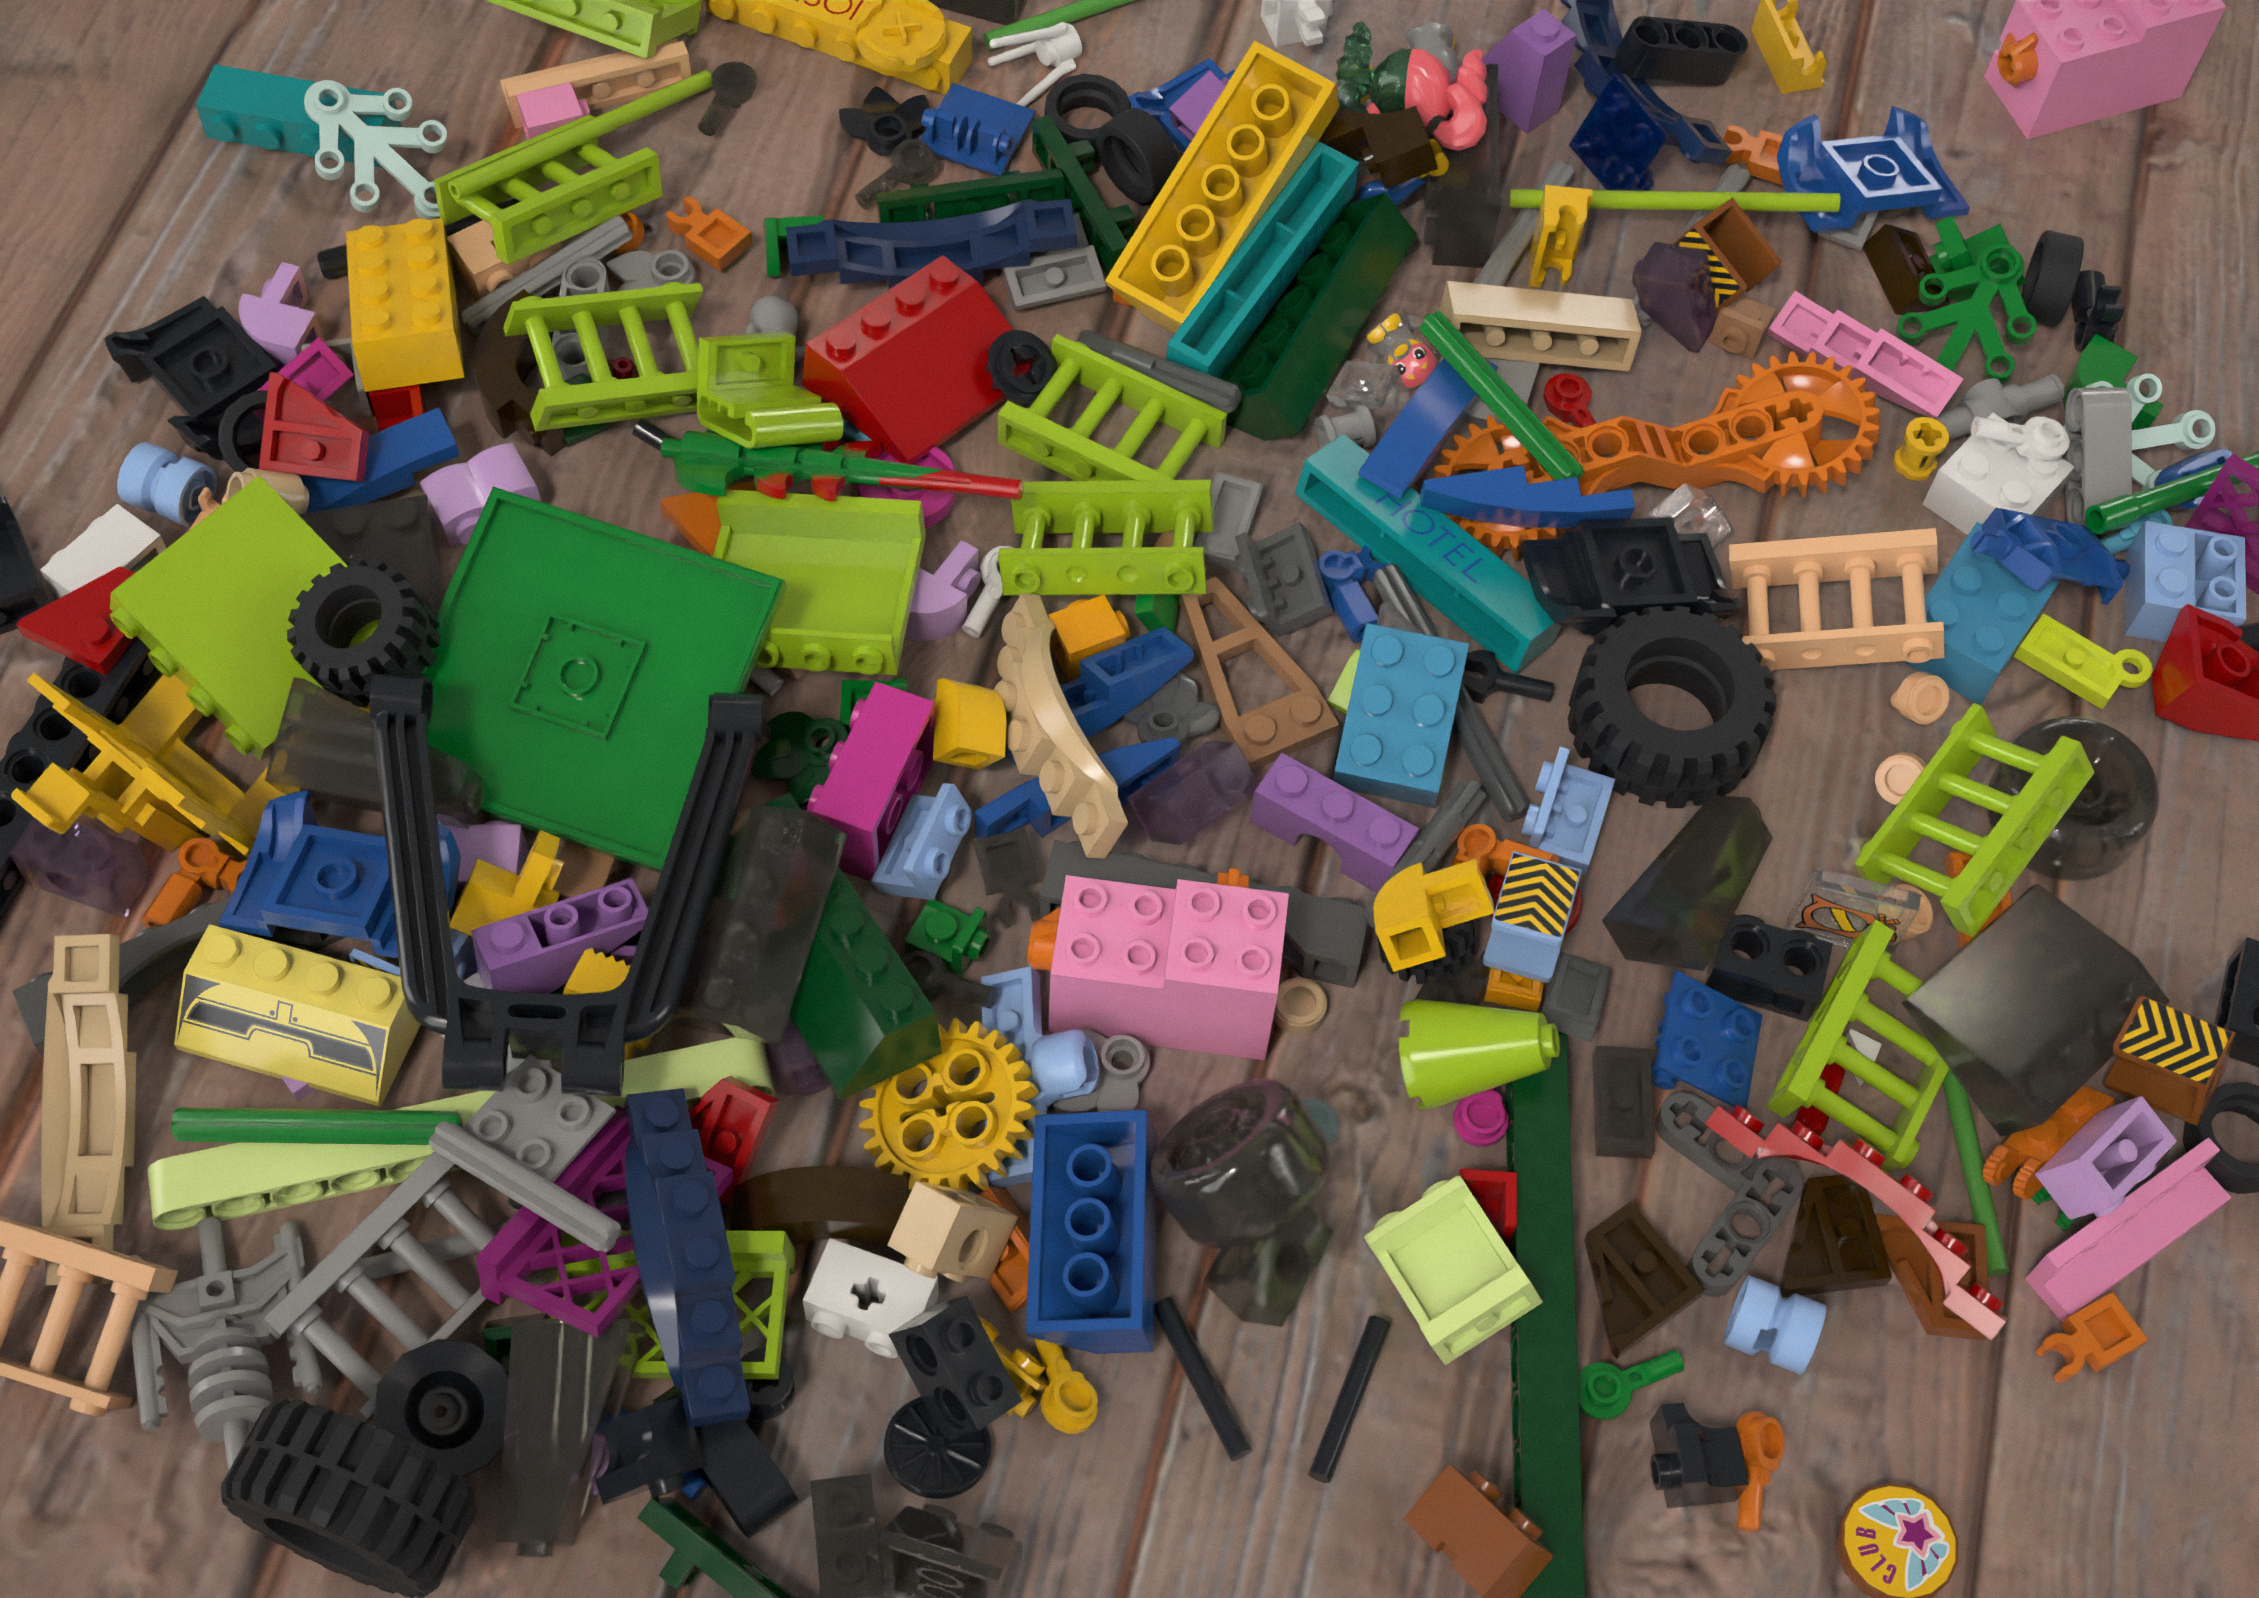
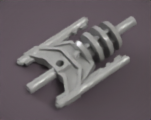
(219, 1330)

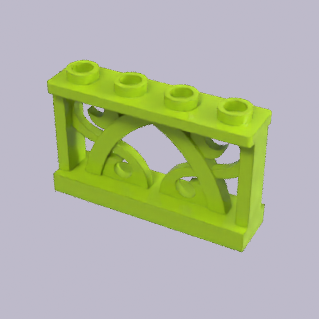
(623, 24)

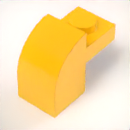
(968, 725)
(500, 894)
(1418, 905)

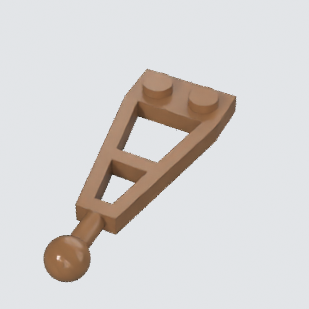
(1274, 727)

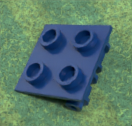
(976, 129)
(1706, 1042)

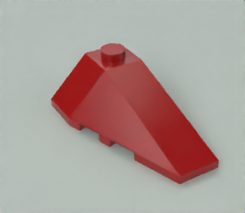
(2208, 677)

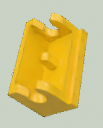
(1786, 48)
(1558, 232)

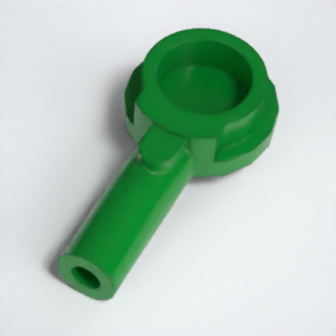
(1607, 1390)

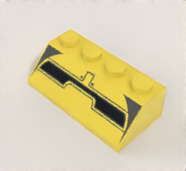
(294, 1015)

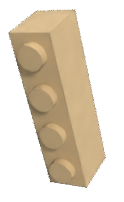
(1544, 325)

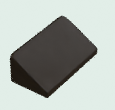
(1900, 266)

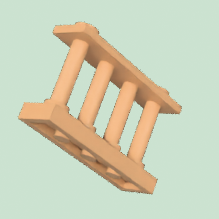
(1840, 559)
(77, 1265)

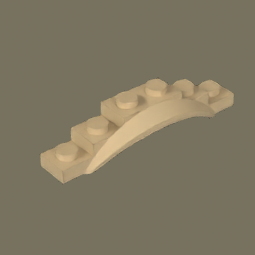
(1047, 736)
(86, 1095)

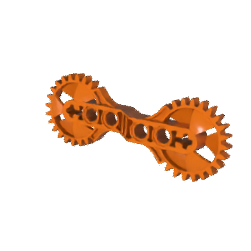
(1783, 421)

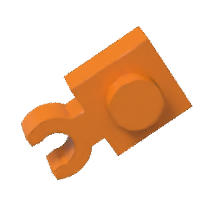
(1756, 152)
(712, 236)
(2094, 1334)

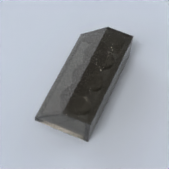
(1468, 195)

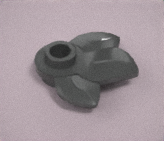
(1174, 712)

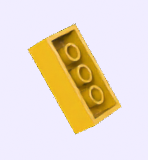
(403, 305)

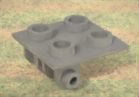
(537, 1121)

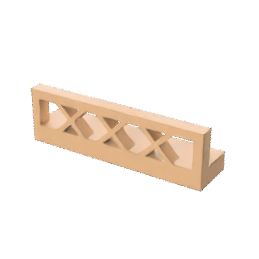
(605, 78)

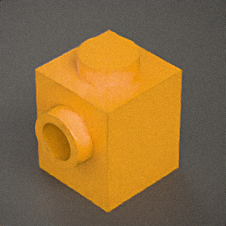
(1085, 630)

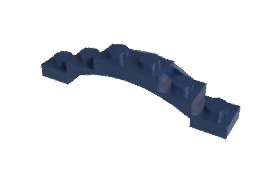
(1598, 38)
(900, 249)
(684, 1257)

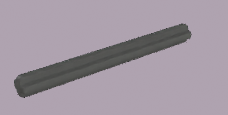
(1467, 720)

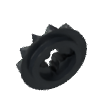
(1017, 348)

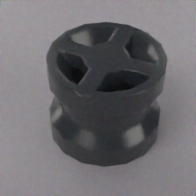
(769, 1396)

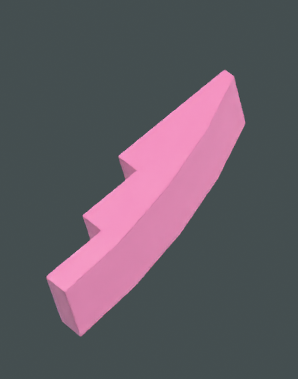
(1886, 362)

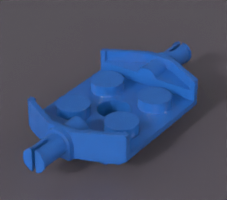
(2050, 549)

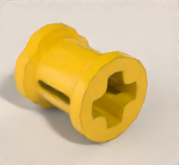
(1930, 444)

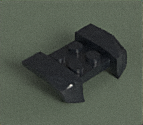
(202, 366)
(1622, 569)

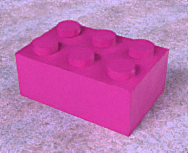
(876, 774)

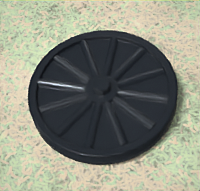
(927, 1461)

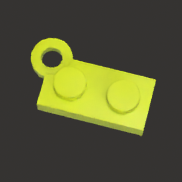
(2079, 662)

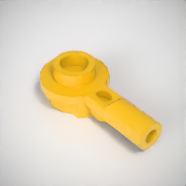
(1069, 1399)

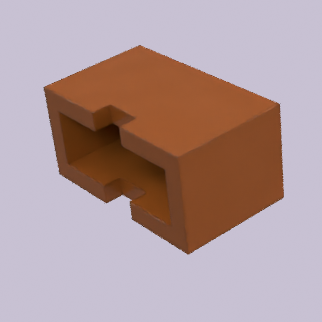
(1487, 1544)

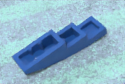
(1420, 431)
(389, 463)
(1507, 499)
(1122, 679)
(1027, 803)

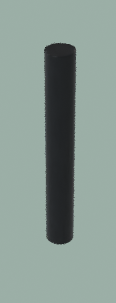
(1201, 1379)
(1349, 1399)

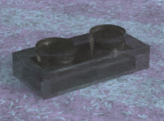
(1623, 1102)

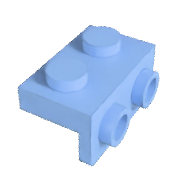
(1569, 811)
(923, 844)

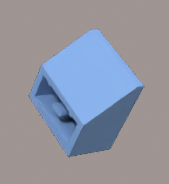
(2181, 568)

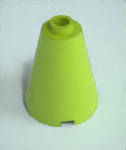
(1470, 1049)

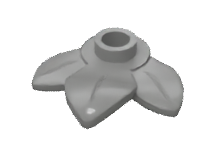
(647, 270)
(1116, 1088)

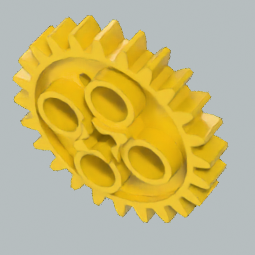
(952, 1155)

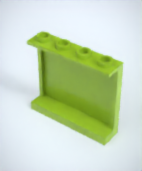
(845, 573)
(221, 610)

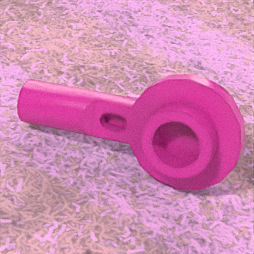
(1481, 1118)

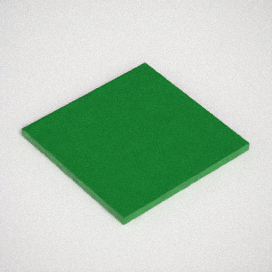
(587, 671)

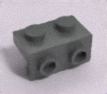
(1283, 579)

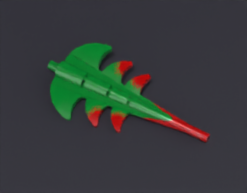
(712, 463)

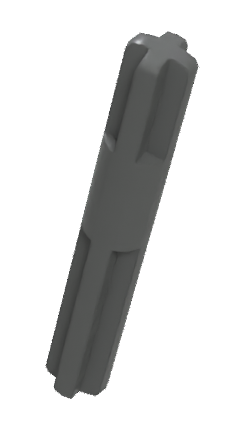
(1187, 380)
(1437, 834)

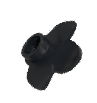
(883, 120)

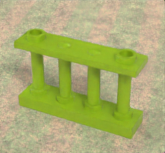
(561, 211)
(607, 397)
(1082, 459)
(1108, 507)
(2009, 846)
(1825, 1044)

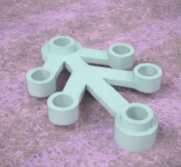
(372, 142)
(2177, 432)

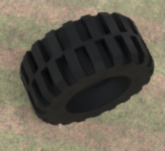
(1686, 654)
(349, 1497)

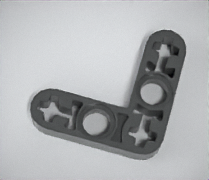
(1745, 1179)

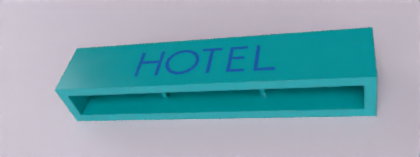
(1265, 262)
(1432, 552)

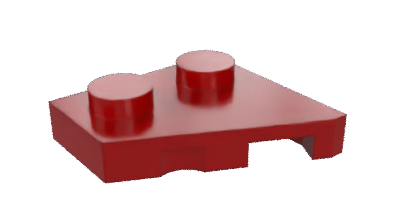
(81, 624)

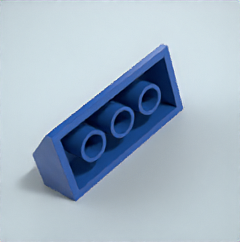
(1093, 1232)

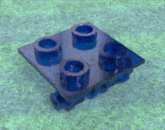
(1619, 139)

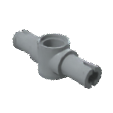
(2007, 402)

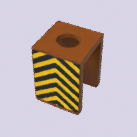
(1735, 251)
(2169, 1059)

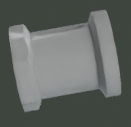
(1355, 425)

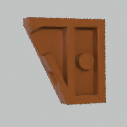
(1921, 1279)

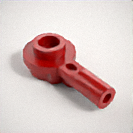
(1568, 399)

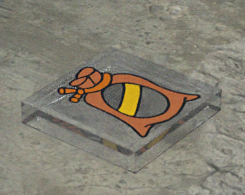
(1842, 906)

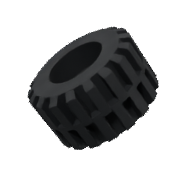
(341, 607)

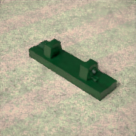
(969, 196)
(1103, 227)
(704, 1550)

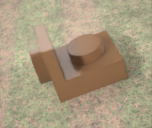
(1742, 326)

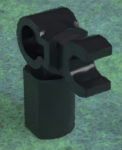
(2095, 308)

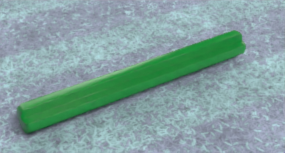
(1500, 398)
(308, 1125)

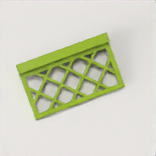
(753, 1256)

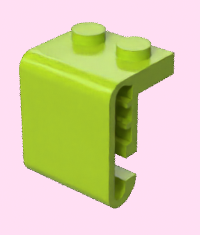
(752, 397)

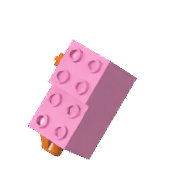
(2096, 58)
(1165, 963)

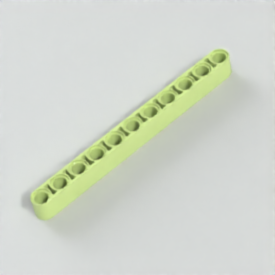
(270, 1176)

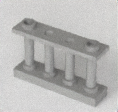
(345, 1272)

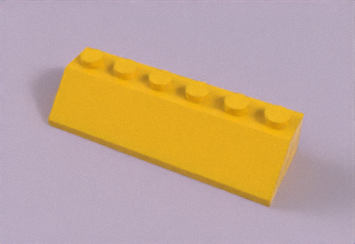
(1223, 184)

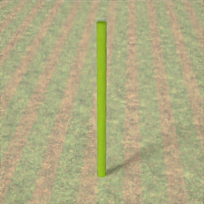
(579, 135)
(1692, 200)

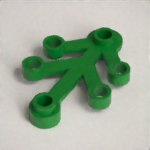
(1974, 313)

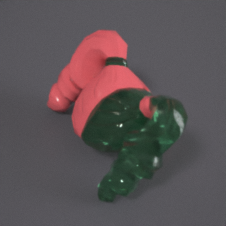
(1417, 80)

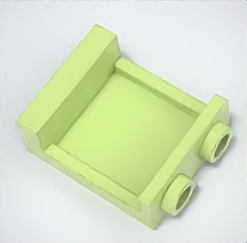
(1452, 1269)

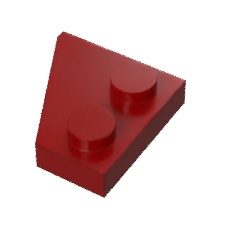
(309, 435)
(732, 1126)

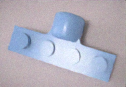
(1061, 1062)

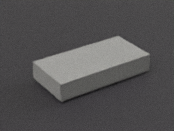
(1234, 513)

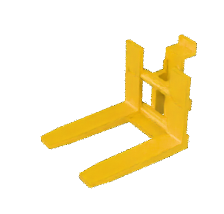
(146, 775)

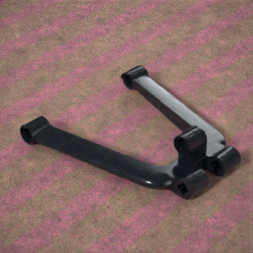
(578, 1029)

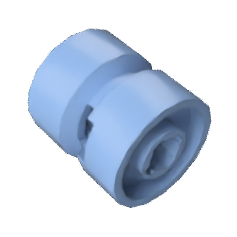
(162, 484)
(1775, 1325)

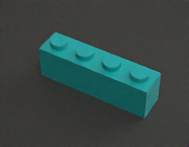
(270, 112)

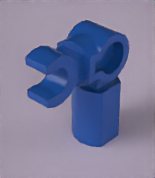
(1343, 579)

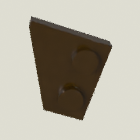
(1834, 1240)
(1636, 1278)

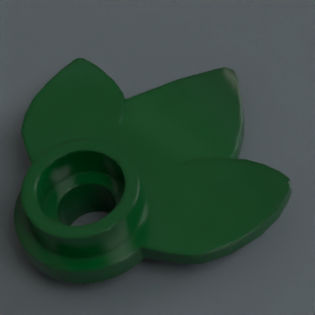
(794, 754)

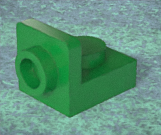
(950, 935)

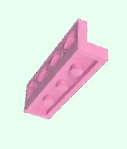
(2130, 1235)

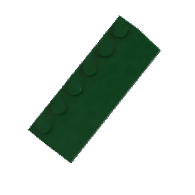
(1316, 319)
(857, 997)

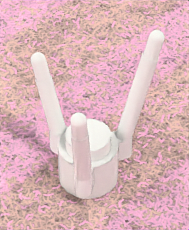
(1053, 47)

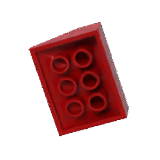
(912, 361)

